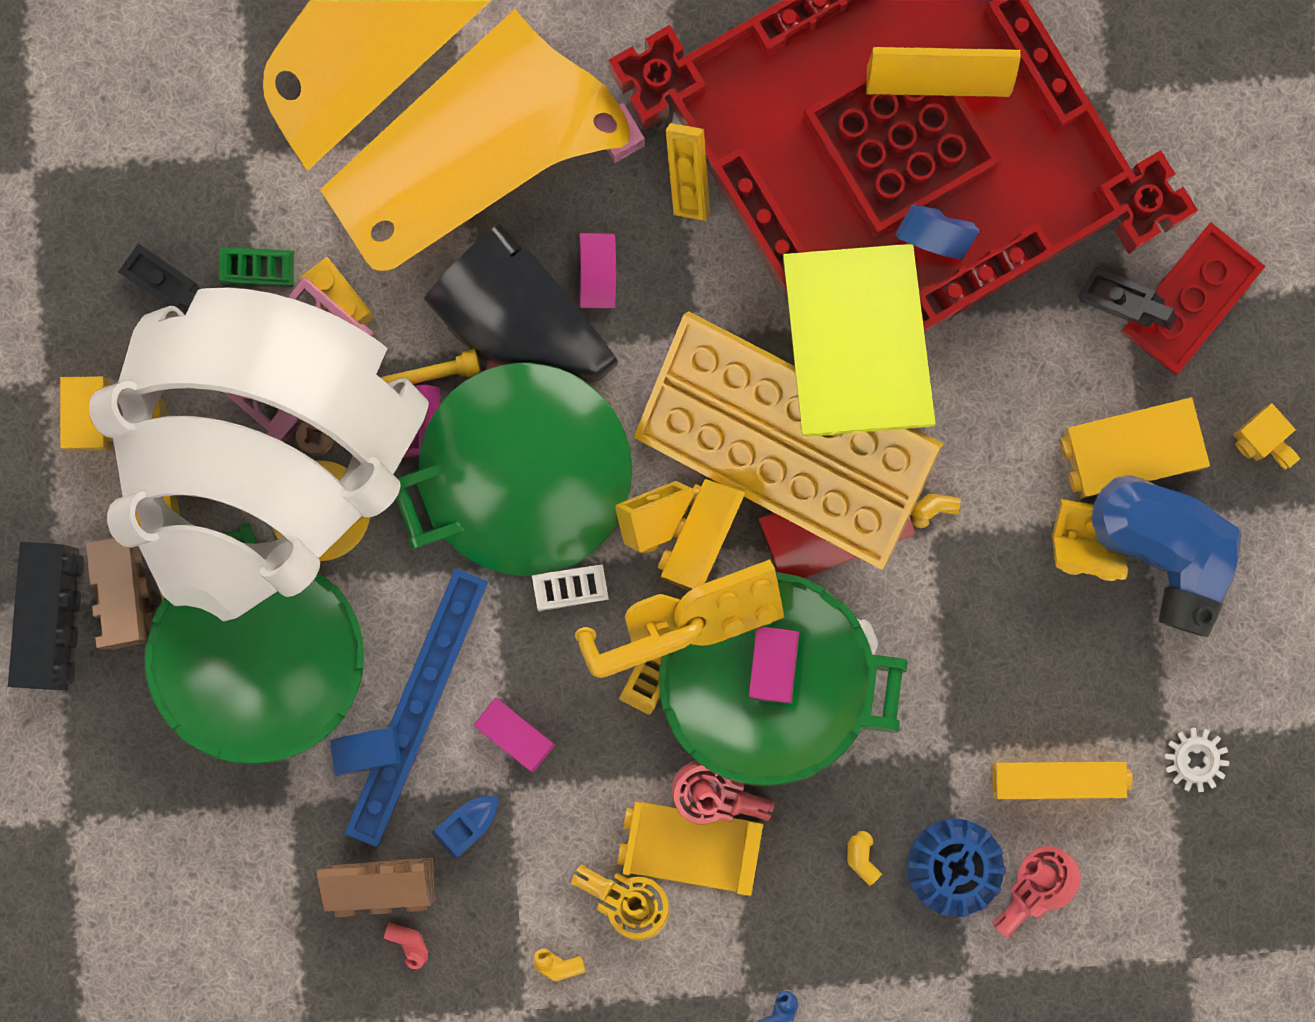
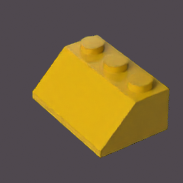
(700, 535)

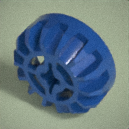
(940, 895)

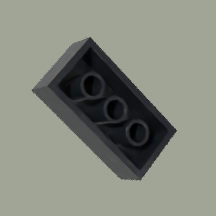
(45, 616)

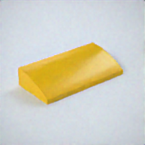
(942, 71)

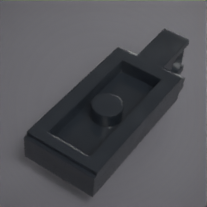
(159, 279)
(1126, 300)

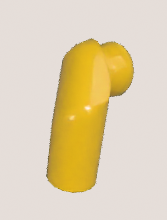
(931, 505)
(556, 968)

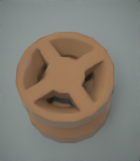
(319, 442)

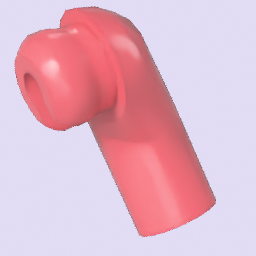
(411, 942)

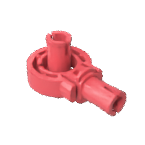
(715, 796)
(1040, 887)

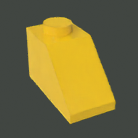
(653, 516)

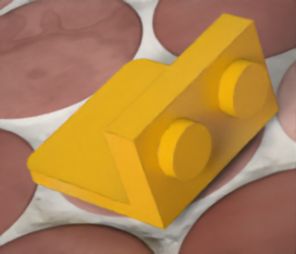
(1077, 546)

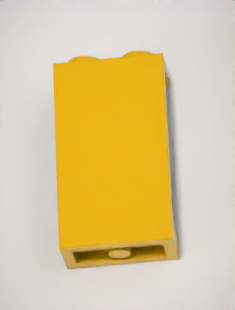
(1138, 444)
(683, 851)

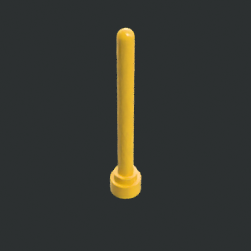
(464, 365)

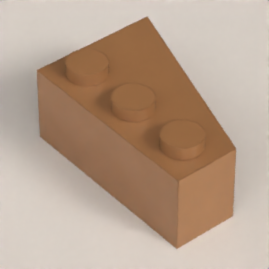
(119, 594)

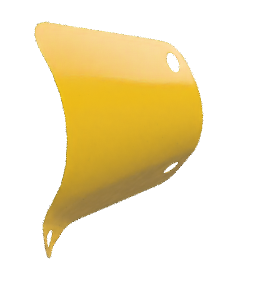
(455, 149)

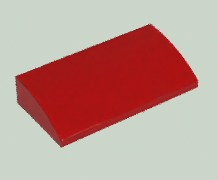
(802, 552)

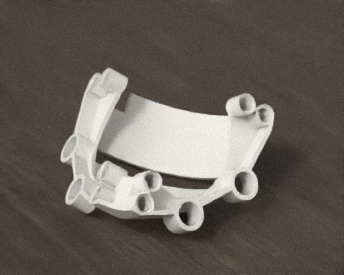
(279, 356)

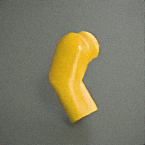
(858, 857)

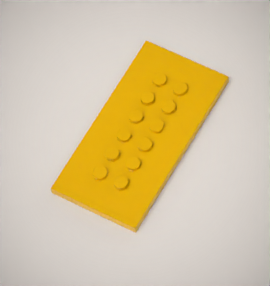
(739, 423)

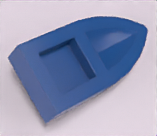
(466, 825)

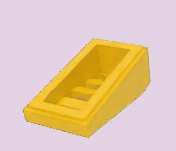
(636, 699)

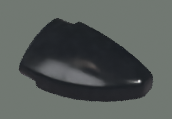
(515, 310)

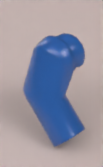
(784, 1008)

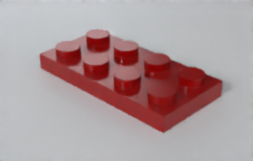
(1201, 292)

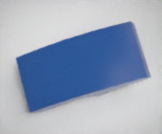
(936, 233)
(365, 751)

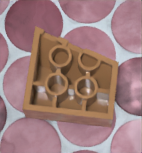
(377, 886)

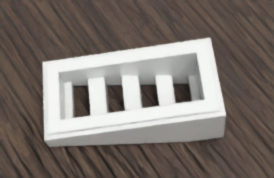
(540, 591)

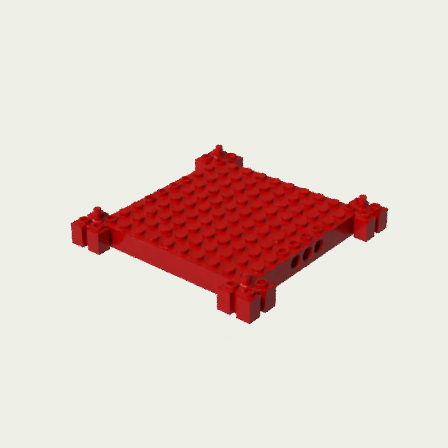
(838, 168)

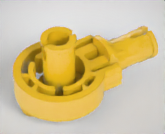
(628, 903)

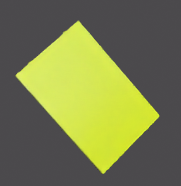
(858, 340)

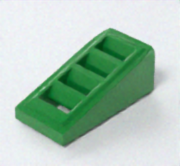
(226, 278)

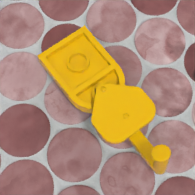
(700, 618)

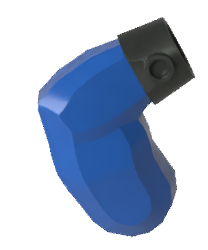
(1175, 537)

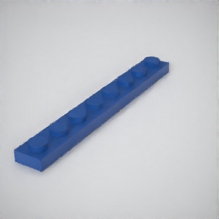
(418, 704)

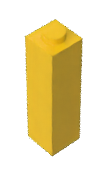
(1061, 780)

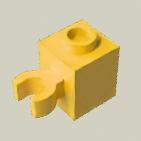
(1266, 435)

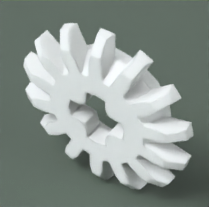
(1211, 759)

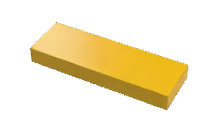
(688, 171)

